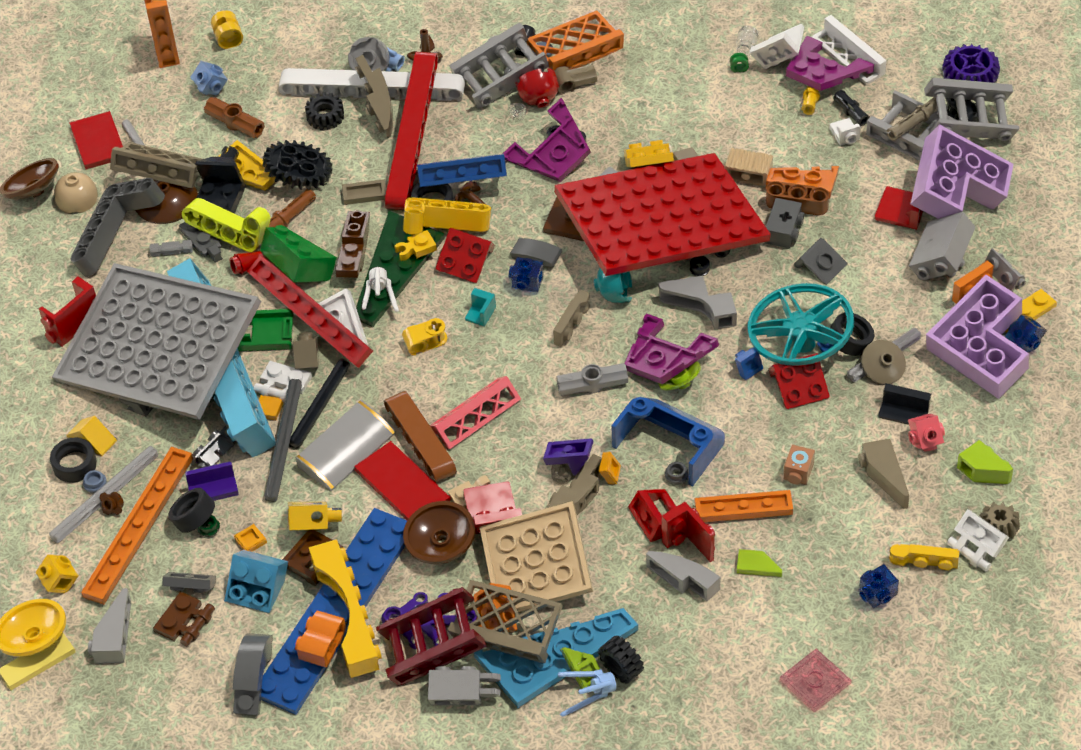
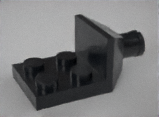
(221, 179)

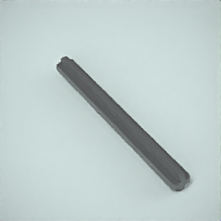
(283, 440)

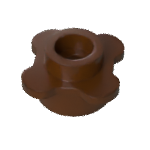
(111, 503)

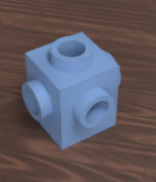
(209, 78)

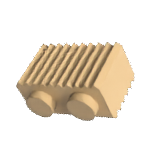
(749, 166)

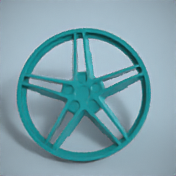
(801, 326)

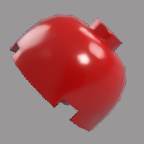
(538, 87)

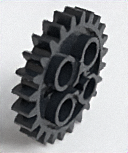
(297, 164)

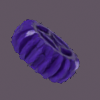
(971, 64)

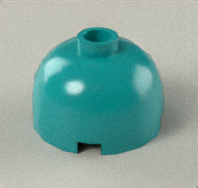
(613, 286)

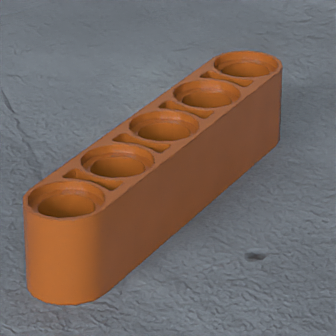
(421, 436)

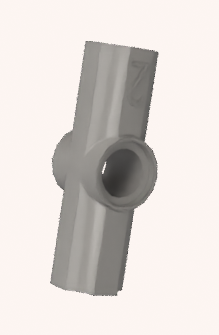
(592, 379)

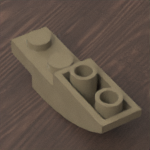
(379, 98)
(581, 489)

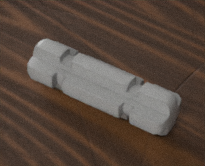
(171, 248)

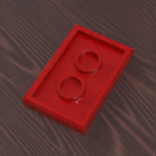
(96, 139)

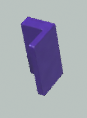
(216, 480)

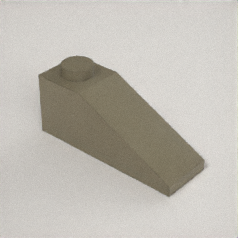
(884, 469)

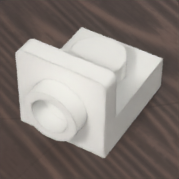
(845, 131)

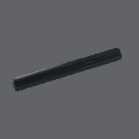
(319, 403)

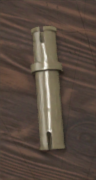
(921, 114)

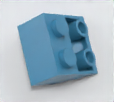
(255, 580)

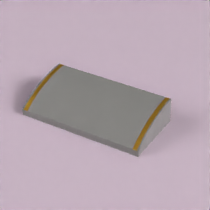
(344, 445)

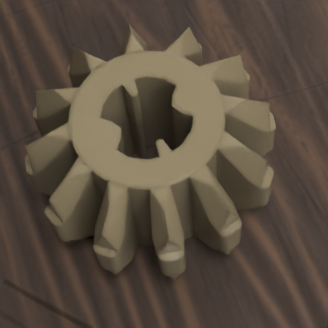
(1002, 518)

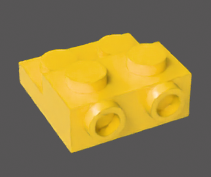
(655, 153)

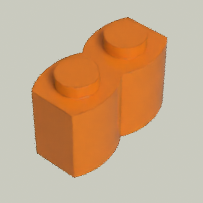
(320, 638)

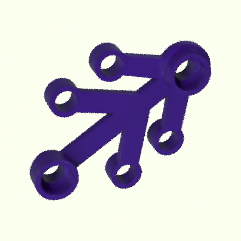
(427, 628)

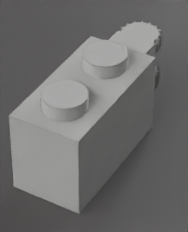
(460, 686)

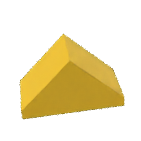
(95, 433)

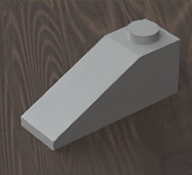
(111, 633)

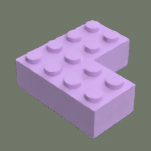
(956, 169)
(973, 341)

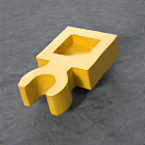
(418, 244)

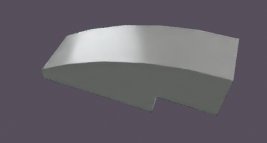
(684, 574)

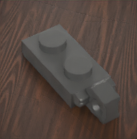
(202, 241)

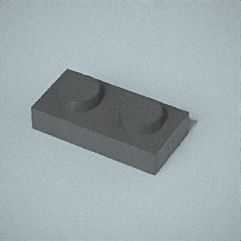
(179, 581)

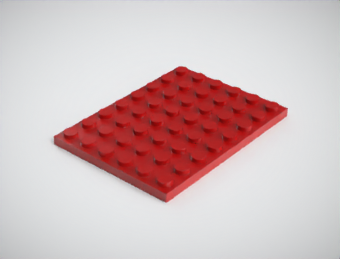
(661, 214)

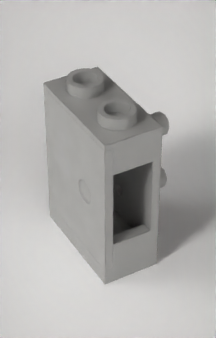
(942, 247)

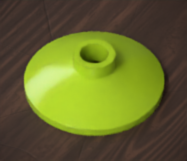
(682, 379)

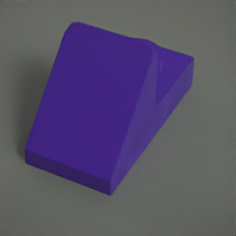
(569, 452)

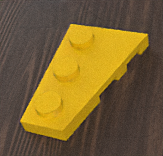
(251, 168)

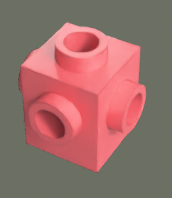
(926, 432)

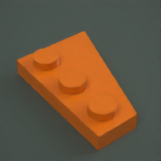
(813, 177)

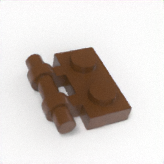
(179, 614)

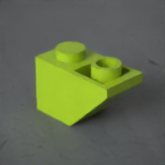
(984, 465)

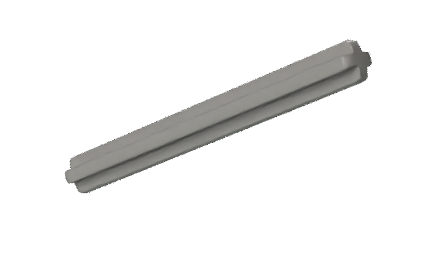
(94, 501)

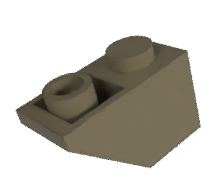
(306, 350)

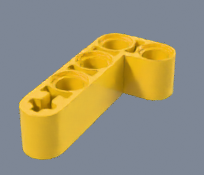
(445, 214)

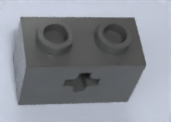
(784, 221)

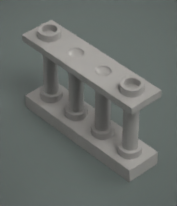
(491, 51)
(979, 92)
(906, 143)

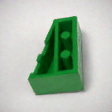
(297, 256)

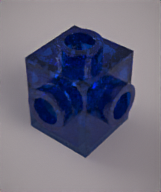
(526, 274)
(1026, 333)
(878, 586)

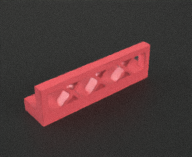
(469, 405)

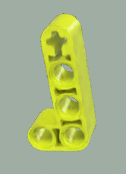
(238, 231)

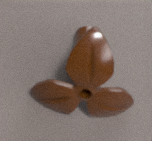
(426, 45)
(467, 192)

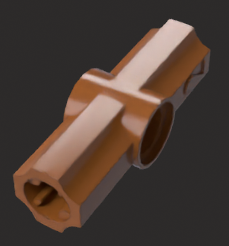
(234, 117)

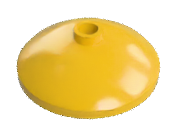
(31, 627)

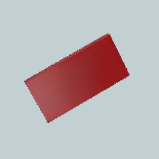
(399, 480)

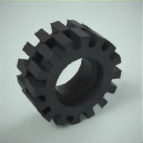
(324, 102)
(621, 659)

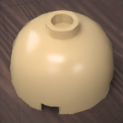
(75, 193)

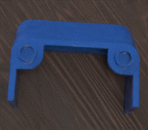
(699, 433)

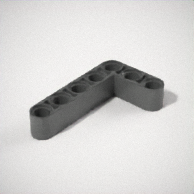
(107, 218)

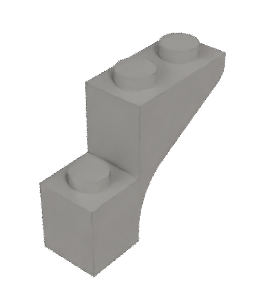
(693, 295)

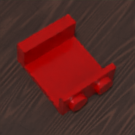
(65, 323)

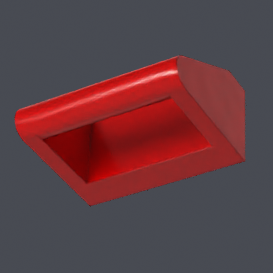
(647, 513)

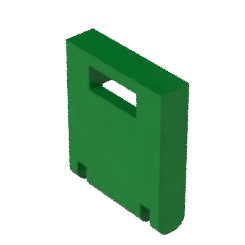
(270, 331)

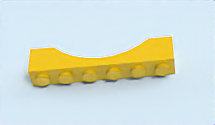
(357, 647)

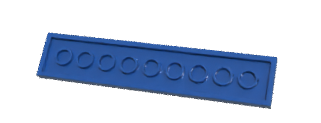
(371, 557)

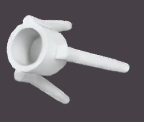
(378, 281)

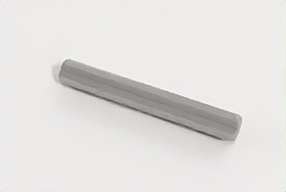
(902, 342)

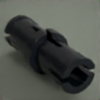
(843, 100)

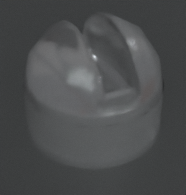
(517, 111)

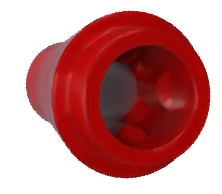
(242, 261)

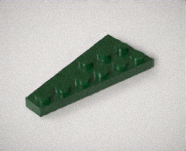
(397, 271)

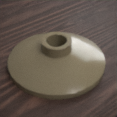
(877, 368)

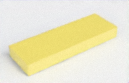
(27, 667)

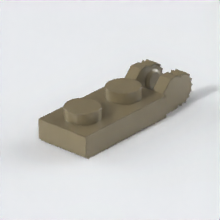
(573, 315)

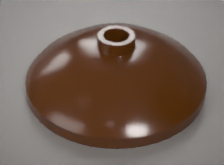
(30, 180)
(171, 208)
(435, 523)

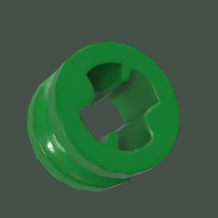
(739, 57)

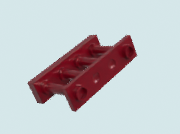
(440, 655)

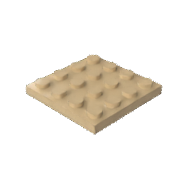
(538, 554)

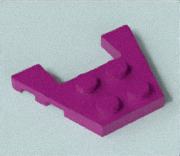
(820, 72)
(559, 152)
(661, 359)

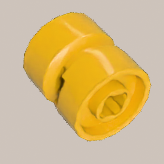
(226, 29)

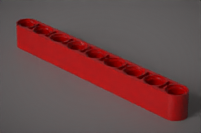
(411, 130)

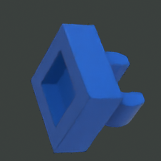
(748, 363)

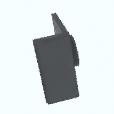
(822, 261)

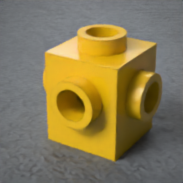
(56, 573)

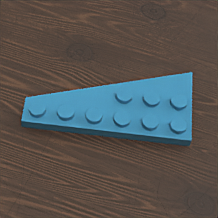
(526, 678)

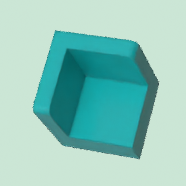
(482, 307)

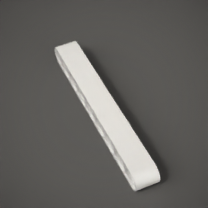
(347, 83)

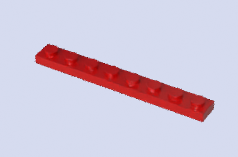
(310, 311)

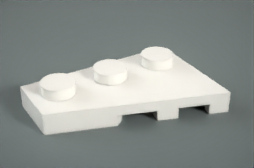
(344, 310)

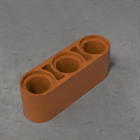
(813, 199)

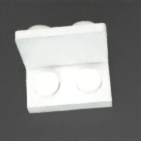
(778, 47)

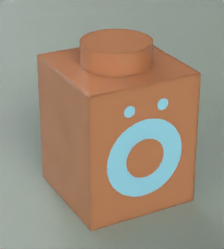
(799, 465)

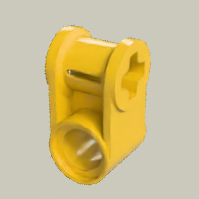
(423, 336)

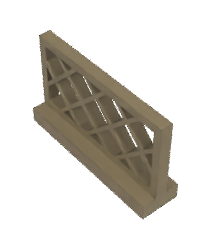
(155, 164)
(504, 642)

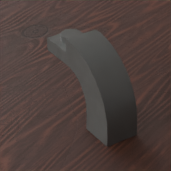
(250, 663)

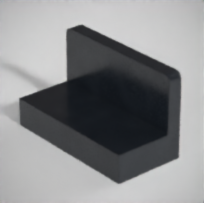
(903, 403)

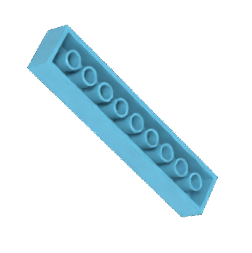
(235, 390)

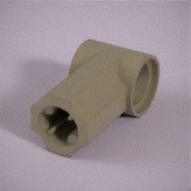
(570, 79)

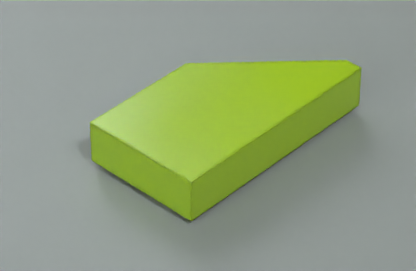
(757, 563)
(580, 662)

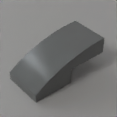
(536, 250)

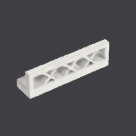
(853, 45)

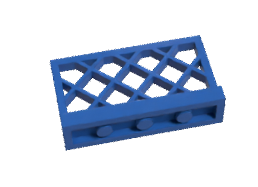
(461, 170)

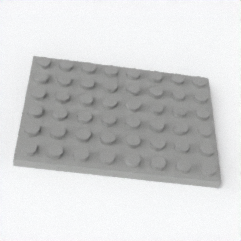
(157, 340)

